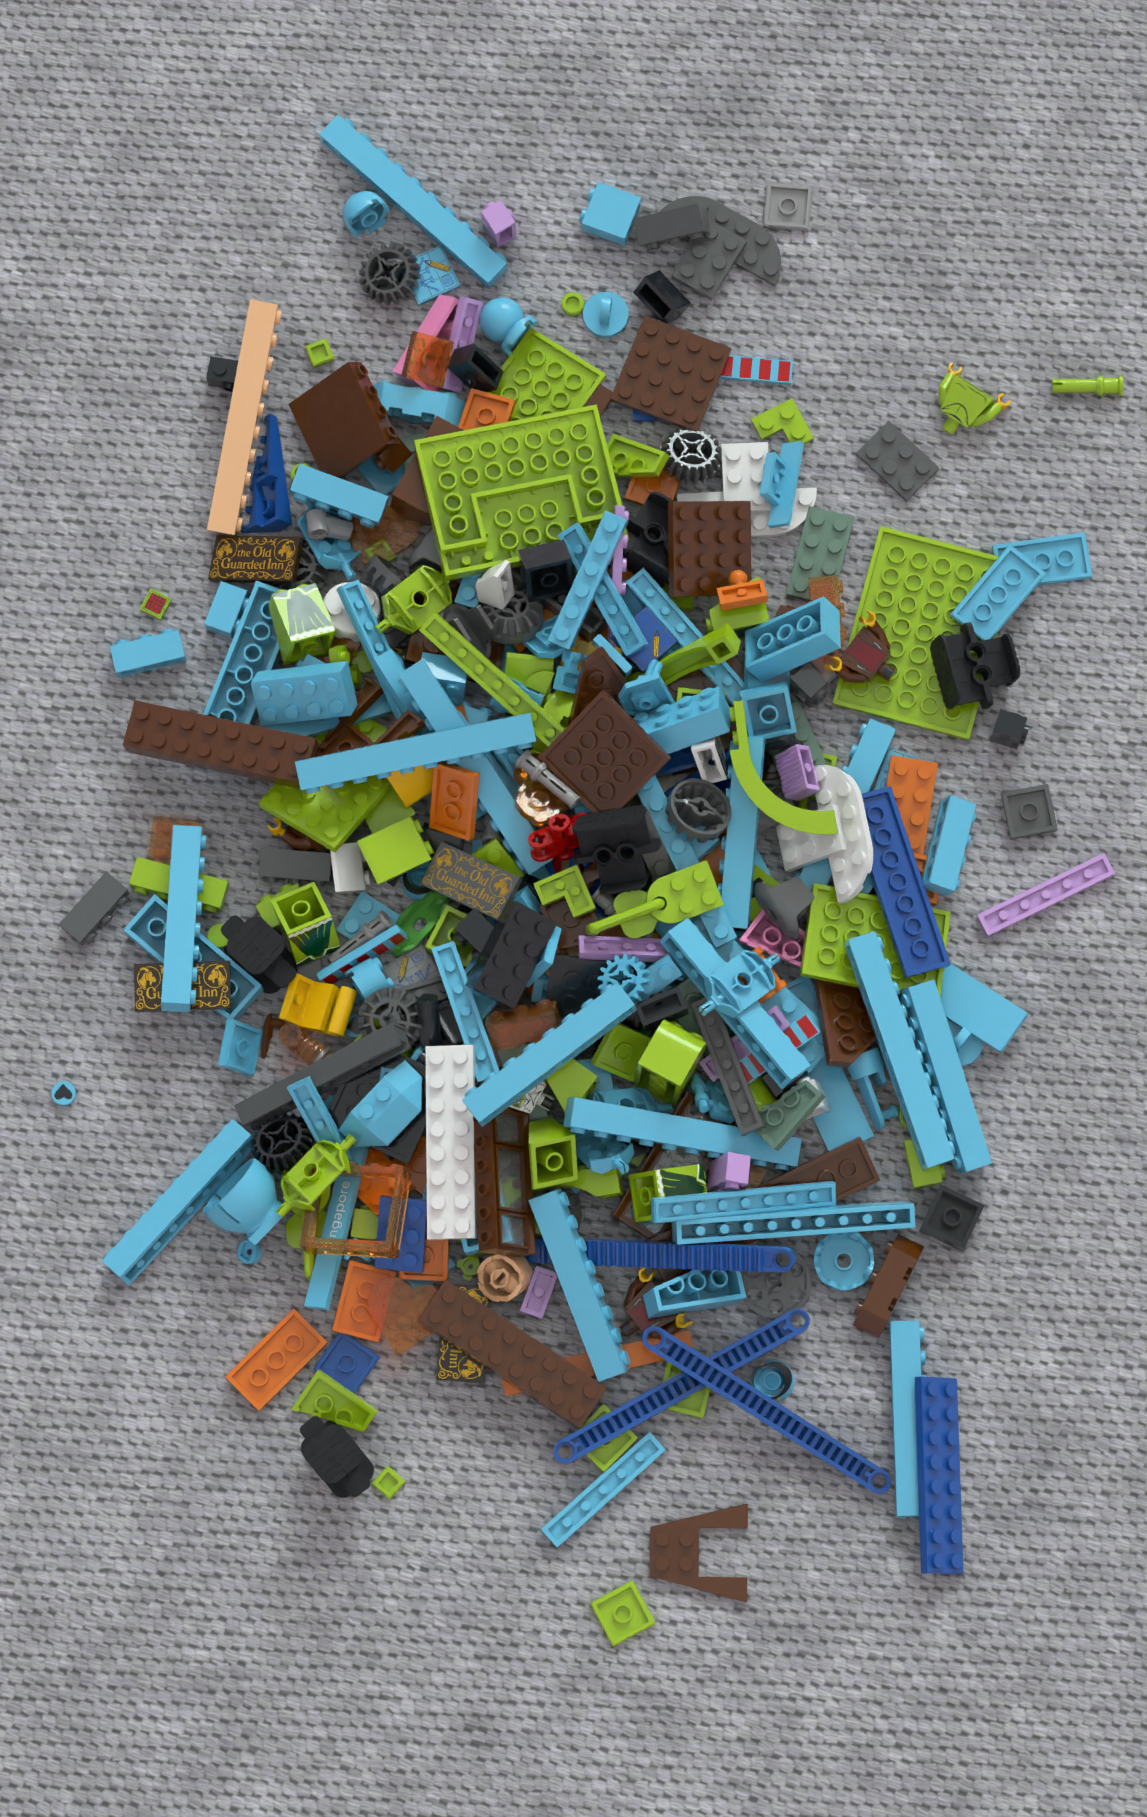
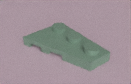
(788, 1113)

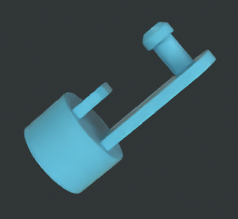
(872, 1064)

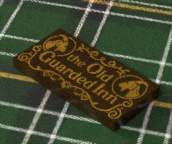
(255, 559)
(211, 988)
(453, 1363)

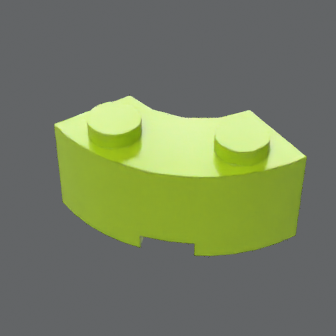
(559, 707)

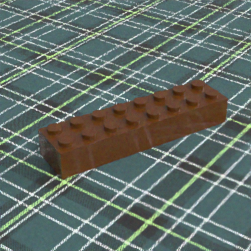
(217, 744)
(512, 1354)

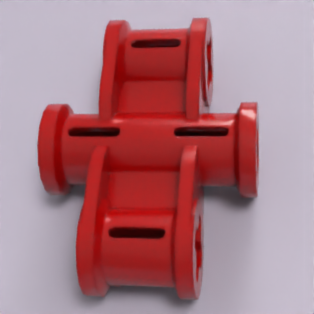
(555, 839)

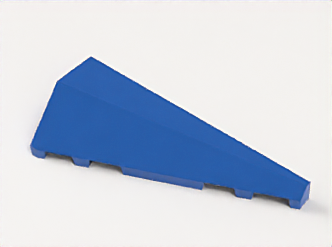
(271, 502)

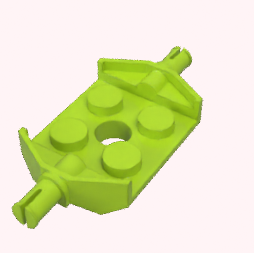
(399, 603)
(329, 1160)

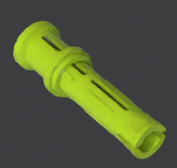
(1100, 385)

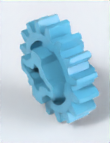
(620, 970)

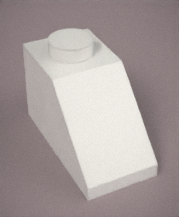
(496, 586)

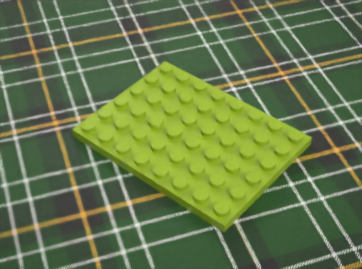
(912, 592)

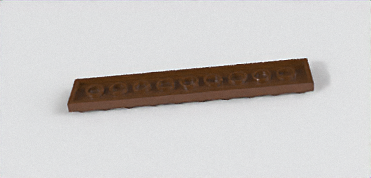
(846, 1165)

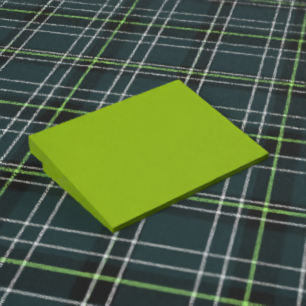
(515, 487)

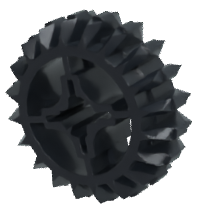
(280, 1137)

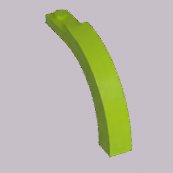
(782, 812)

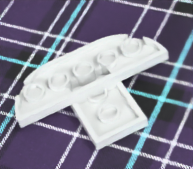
(741, 482)
(849, 850)

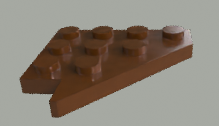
(595, 675)
(843, 1022)

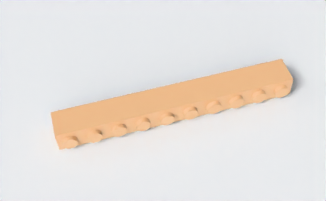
(243, 418)

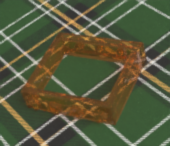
(366, 1248)

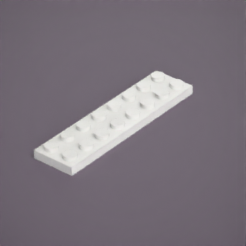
(450, 1143)

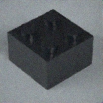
(546, 570)
(951, 1218)

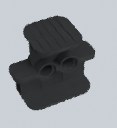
(646, 551)
(958, 669)
(611, 832)
(259, 952)
(336, 1457)

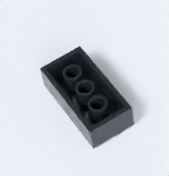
(511, 954)

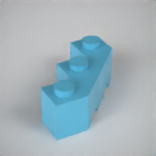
(419, 405)

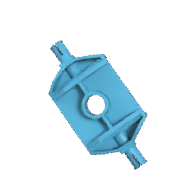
(332, 555)
(728, 994)
(632, 1097)
(603, 1154)

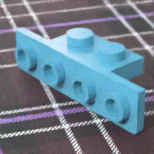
(780, 482)

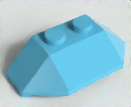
(386, 1108)

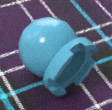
(504, 323)

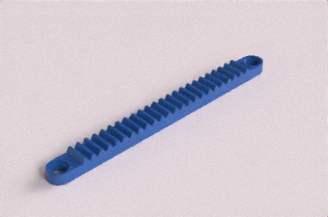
(684, 1256)
(678, 1388)
(766, 1409)

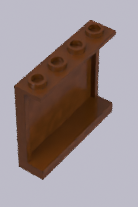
(343, 420)

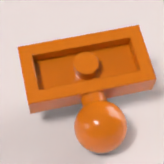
(741, 592)

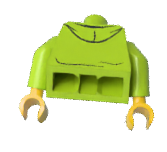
(966, 402)

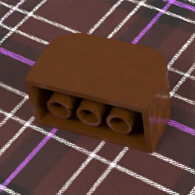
(409, 494)

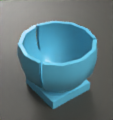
(246, 1202)

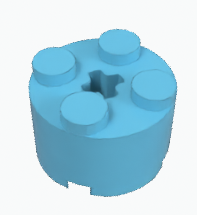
(368, 978)

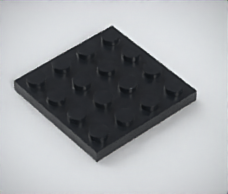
(576, 981)
(354, 1090)

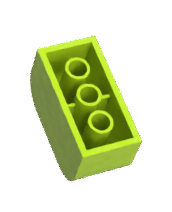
(670, 1062)

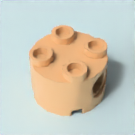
(503, 1277)

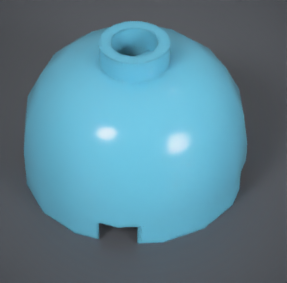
(367, 209)

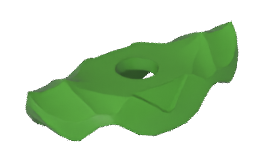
(429, 909)

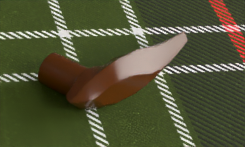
(267, 1034)

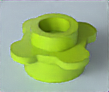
(464, 1264)

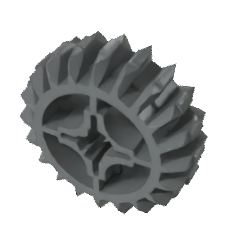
(397, 269)
(691, 461)

